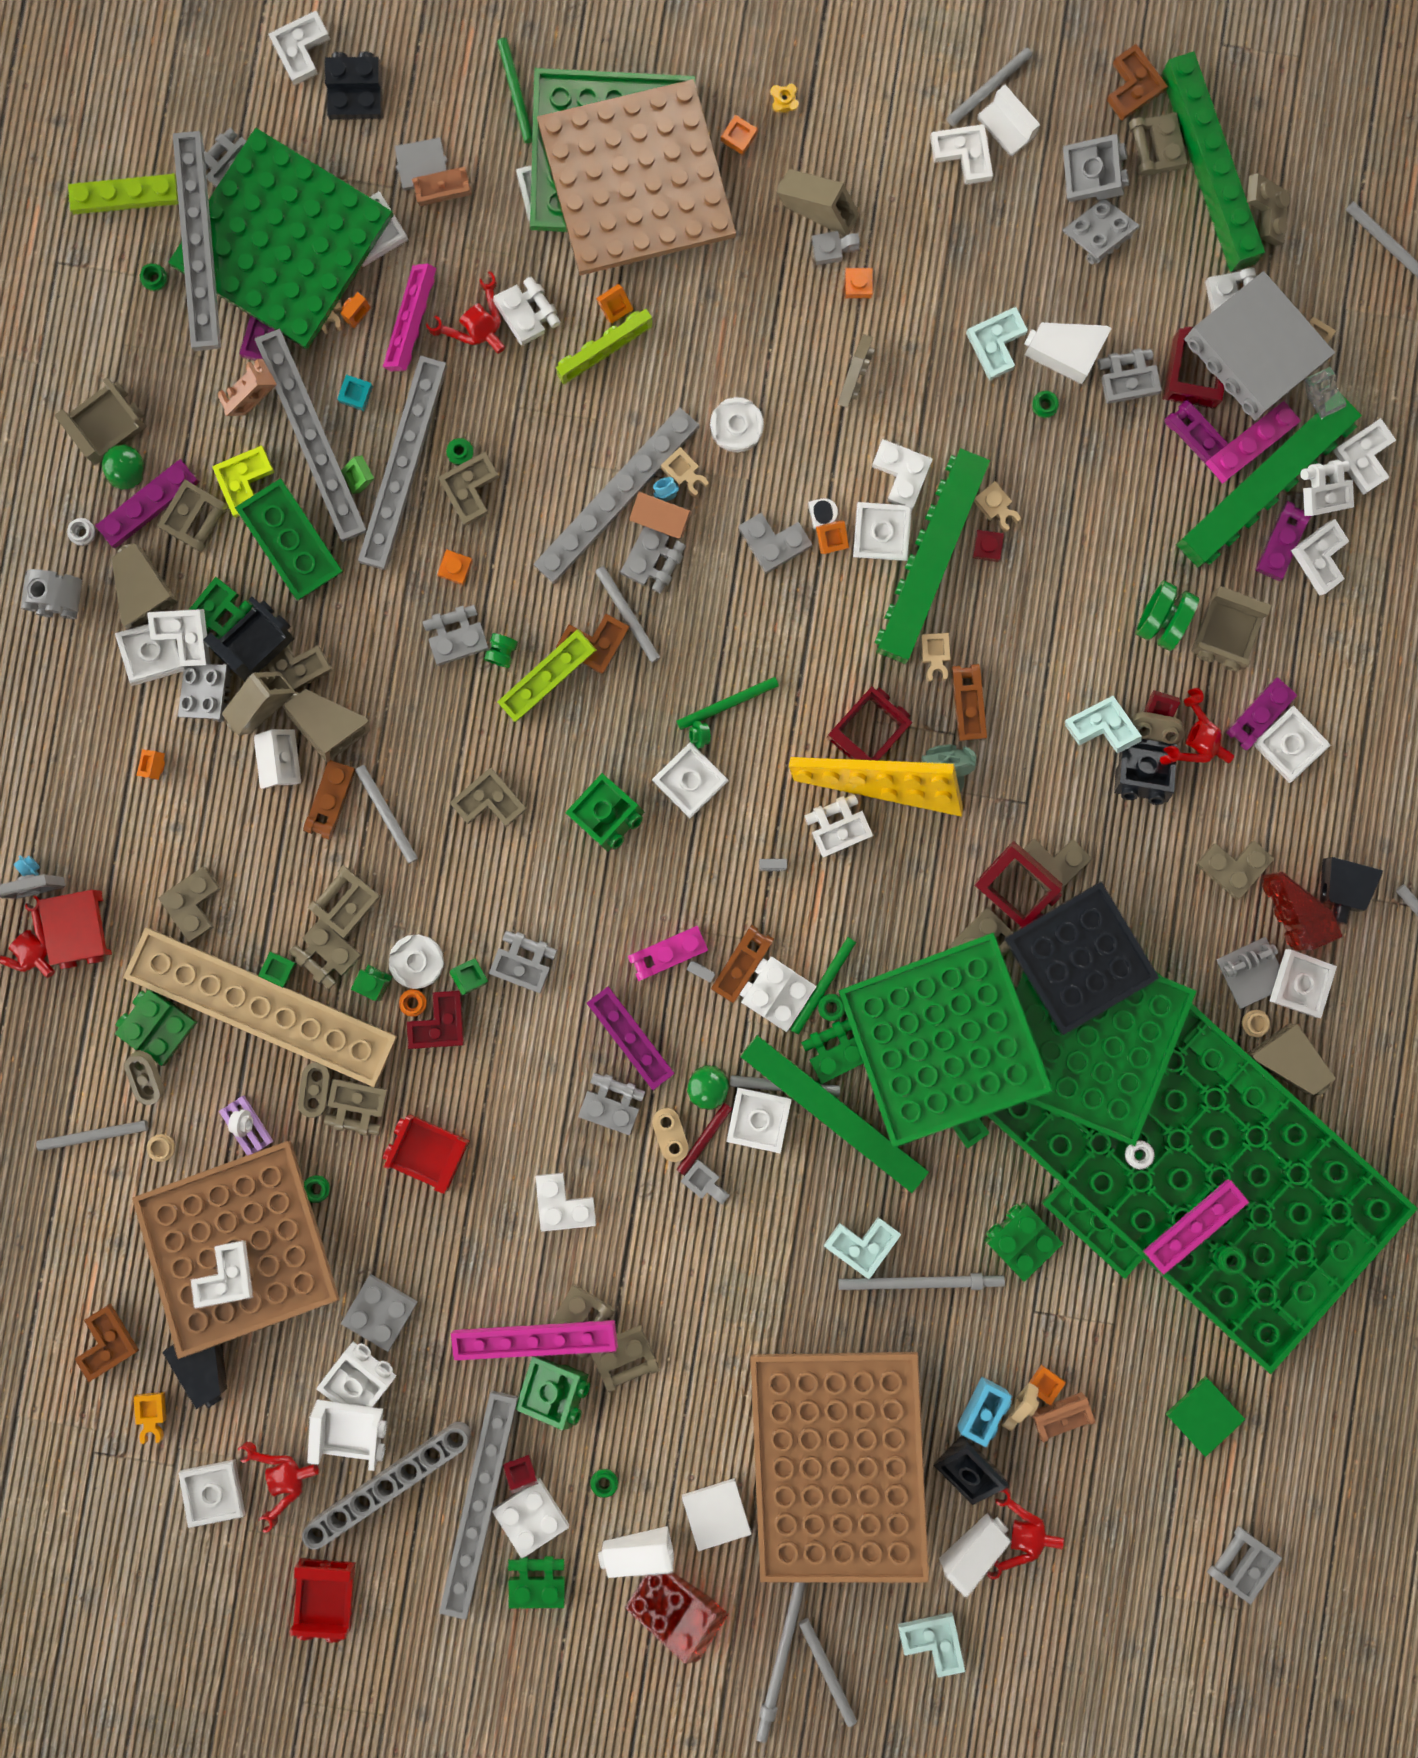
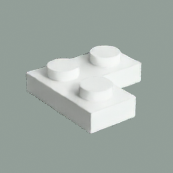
(294, 41)
(969, 146)
(1360, 453)
(907, 466)
(1315, 556)
(187, 628)
(556, 1211)
(232, 1280)

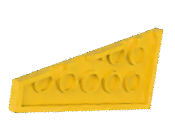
(908, 783)

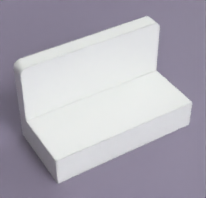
(1009, 121)
(277, 758)

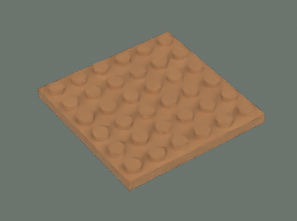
(636, 177)
(244, 1200)

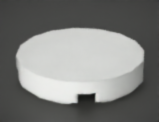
(736, 424)
(416, 961)

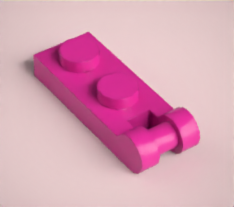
(669, 952)

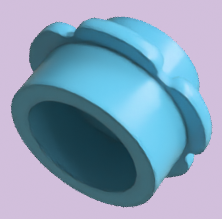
(665, 489)
(27, 866)

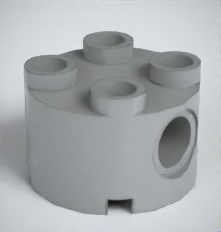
(51, 593)

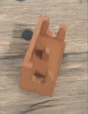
(441, 186)
(248, 389)
(660, 515)
(1063, 1416)

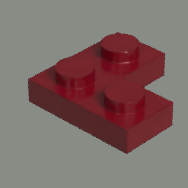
(445, 1028)

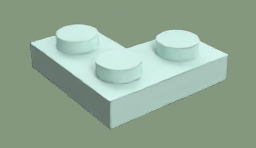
(990, 340)
(1107, 719)
(863, 1253)
(934, 1634)

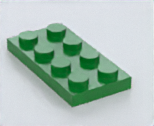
(289, 539)

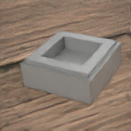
(772, 864)
(700, 971)

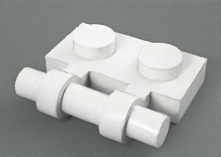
(519, 315)
(1331, 496)
(842, 833)

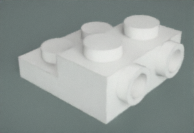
(777, 993)
(357, 1378)

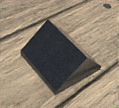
(970, 1471)

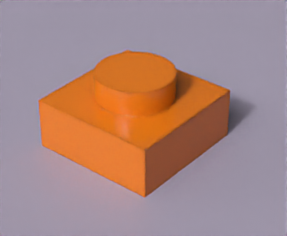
(739, 135)
(858, 283)
(614, 303)
(355, 309)
(832, 537)
(455, 567)
(151, 764)
(1048, 1384)

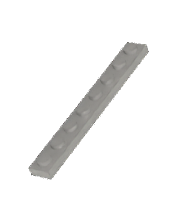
(196, 241)
(311, 435)
(402, 463)
(616, 495)
(478, 1505)

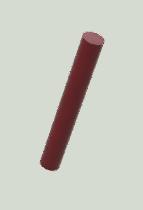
(704, 1139)

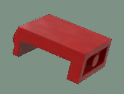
(73, 928)
(425, 1152)
(323, 1599)

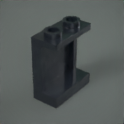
(252, 640)

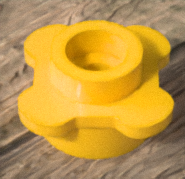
(784, 105)

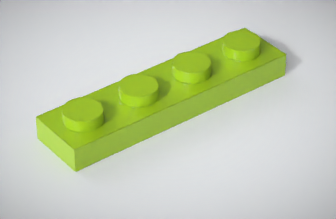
(123, 194)
(612, 340)
(547, 675)

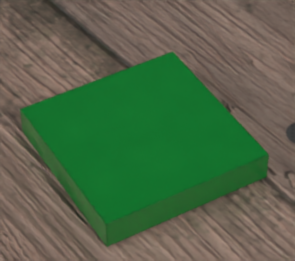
(1205, 1416)

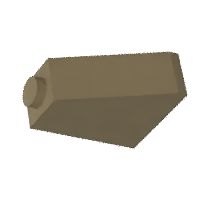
(819, 200)
(138, 586)
(256, 701)
(325, 723)
(1294, 1060)

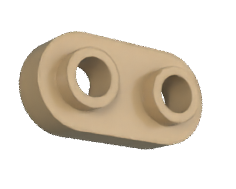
(670, 1135)

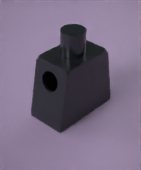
(1347, 886)

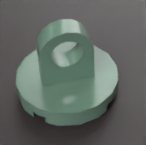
(963, 760)

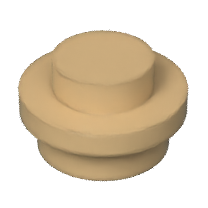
(1256, 1023)
(161, 1147)

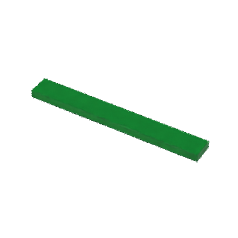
(834, 1113)

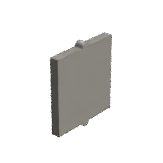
(419, 160)

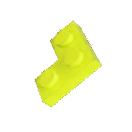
(237, 474)

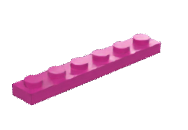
(534, 1340)

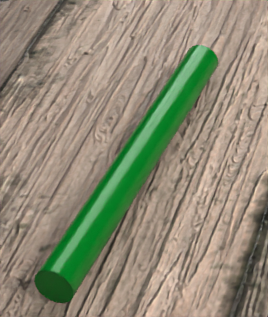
(515, 89)
(728, 703)
(823, 985)

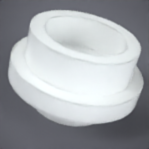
(74, 528)
(240, 1123)
(1145, 1161)

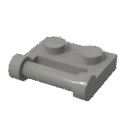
(1251, 1571)

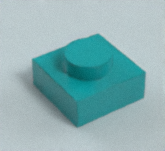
(355, 392)

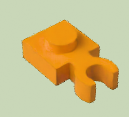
(150, 1411)

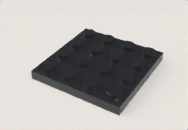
(1081, 958)

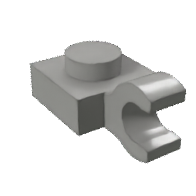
(829, 247)
(702, 1181)

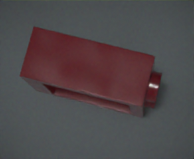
(1181, 391)
(880, 699)
(1013, 852)

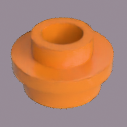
(404, 1002)

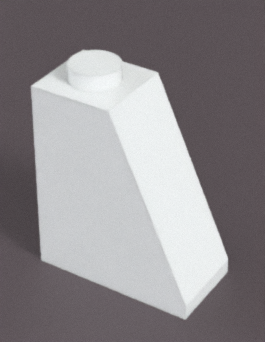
(1067, 347)
(975, 1553)
(638, 1554)

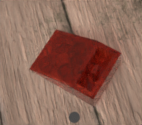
(1304, 917)
(677, 1614)

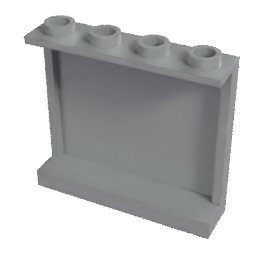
(1258, 345)

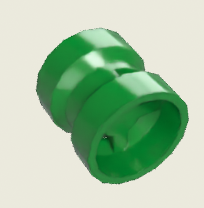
(501, 650)

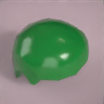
(123, 467)
(708, 1087)

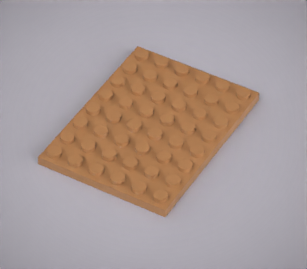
(839, 1468)

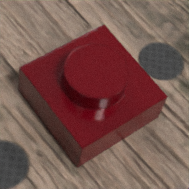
(987, 545)
(1162, 704)
(520, 1474)

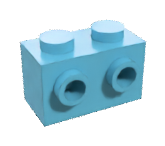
(984, 1412)

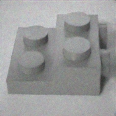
(1095, 168)

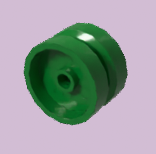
(1167, 616)

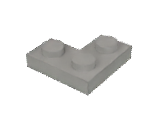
(773, 549)

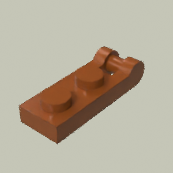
(969, 703)
(329, 799)
(741, 965)

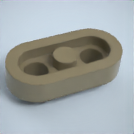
(1158, 727)
(142, 1076)
(315, 1089)

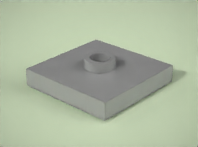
(30, 885)

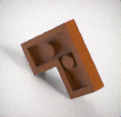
(1141, 84)
(605, 639)
(112, 1347)

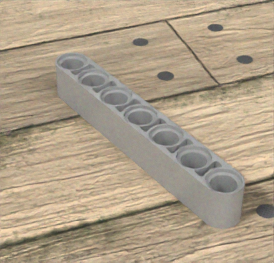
(377, 1494)

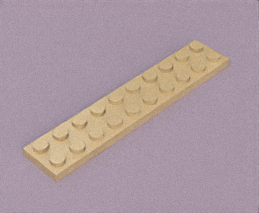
(260, 1007)

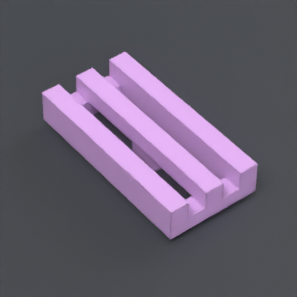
(256, 1122)

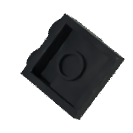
(353, 86)
(1143, 774)

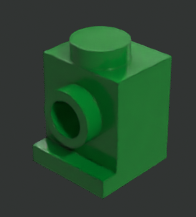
(371, 983)

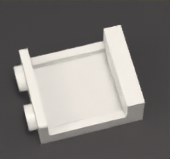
(346, 1432)

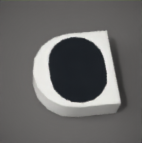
(822, 512)

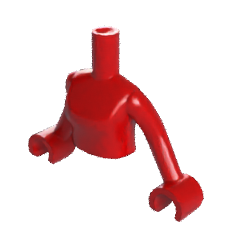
(477, 322)
(1203, 737)
(28, 948)
(280, 1479)
(1026, 1536)

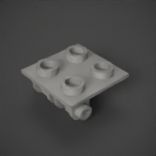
(1101, 230)
(204, 691)
(1250, 971)

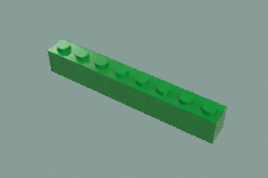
(1212, 162)
(1265, 483)
(932, 557)

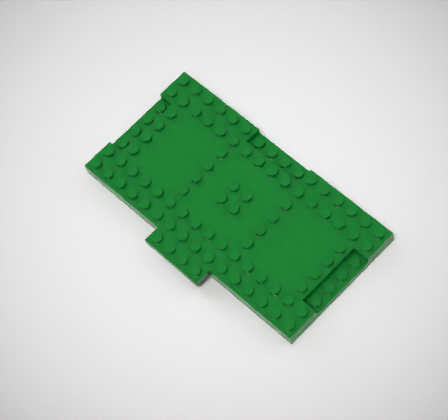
(1220, 1116)

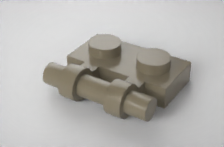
(331, 947)
(356, 1098)

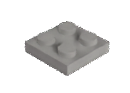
(379, 1312)

